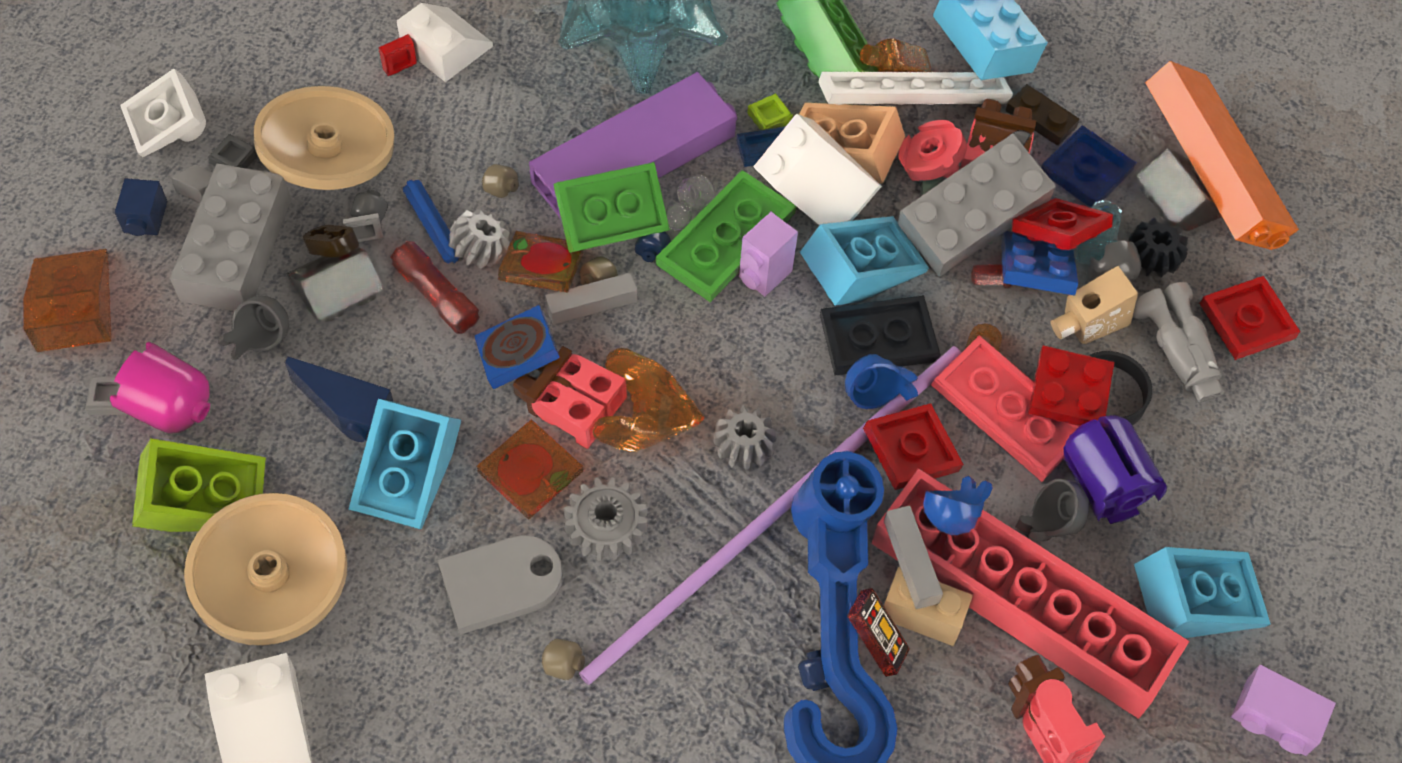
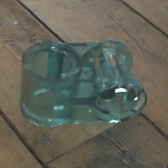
(1096, 246)

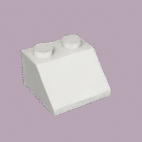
(442, 39)

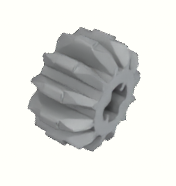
(479, 239)
(745, 437)

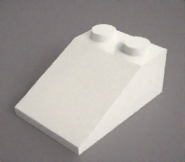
(816, 173)
(258, 712)

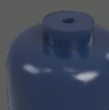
(651, 245)
(812, 671)

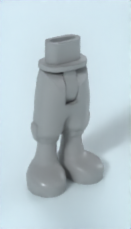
(1185, 345)

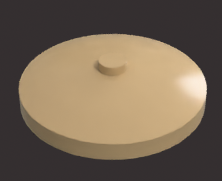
(324, 137)
(265, 569)

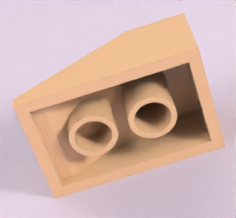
(864, 131)

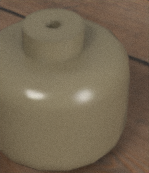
(500, 180)
(596, 270)
(562, 659)

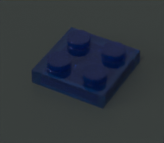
(1088, 166)

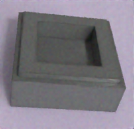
(233, 152)

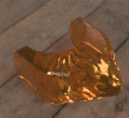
(659, 407)

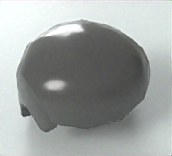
(1117, 254)

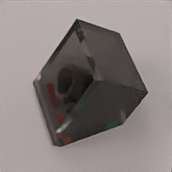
(1178, 191)
(336, 283)

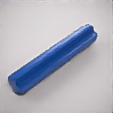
(430, 219)

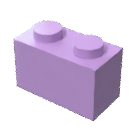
(767, 254)
(1283, 711)

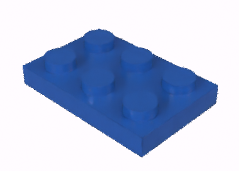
(1038, 264)

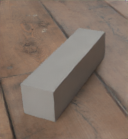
(591, 298)
(913, 557)

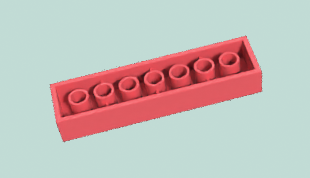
(1047, 603)

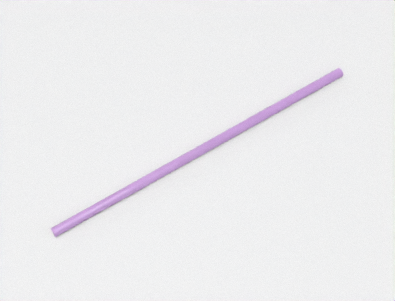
(745, 537)

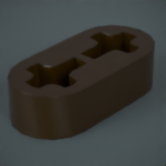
(331, 240)

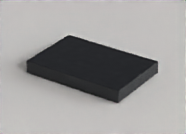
(890, 328)

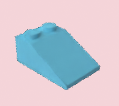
(861, 258)
(403, 463)
(1201, 591)

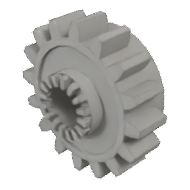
(609, 537)

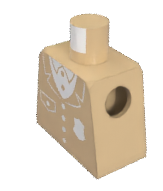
(1098, 308)

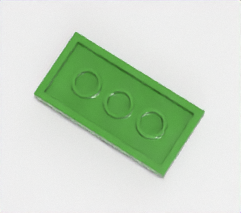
(709, 247)

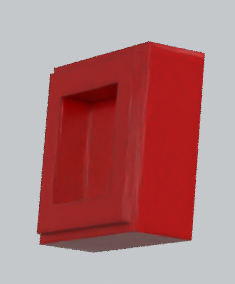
(397, 55)

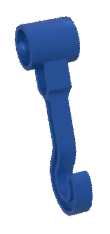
(833, 516)

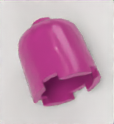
(161, 390)

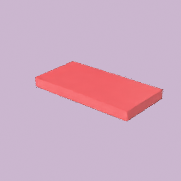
(998, 402)

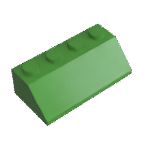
(825, 35)

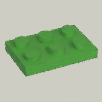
(611, 207)

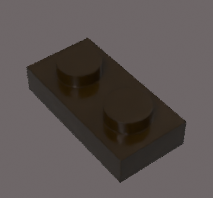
(1051, 119)

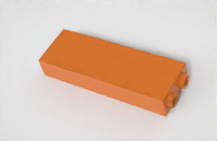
(1221, 157)

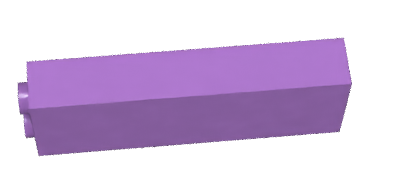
(661, 129)

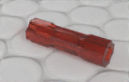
(450, 303)

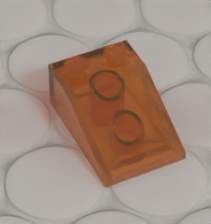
(68, 301)

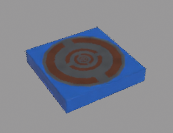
(516, 347)

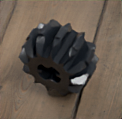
(1159, 246)

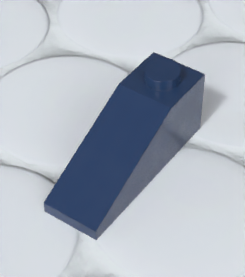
(342, 398)

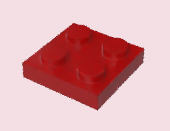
(1062, 223)
(1249, 317)
(1070, 386)
(912, 442)

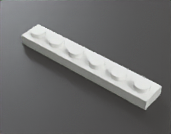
(911, 88)

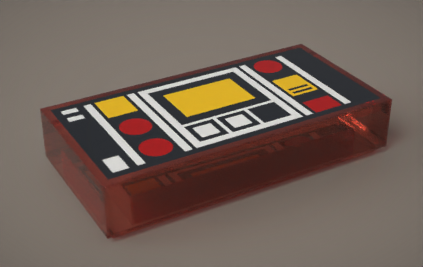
(878, 632)

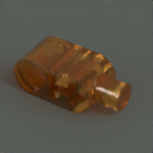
(896, 56)

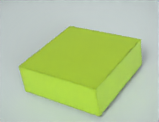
(769, 113)

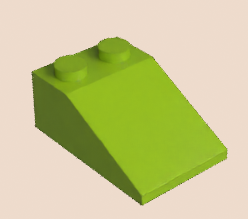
(188, 484)

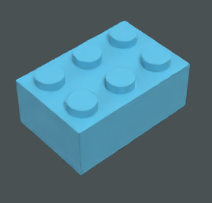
(992, 36)

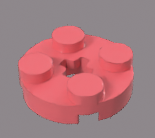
(942, 162)

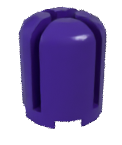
(1113, 468)

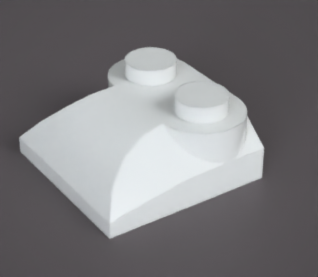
(163, 114)

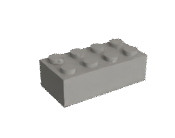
(975, 204)
(231, 237)

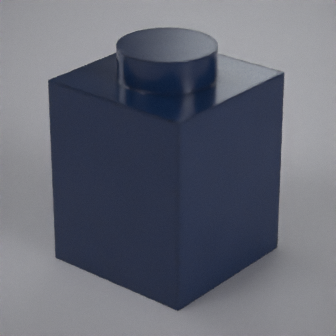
(141, 207)

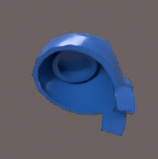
(877, 381)
(957, 510)

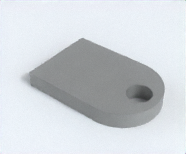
(498, 582)

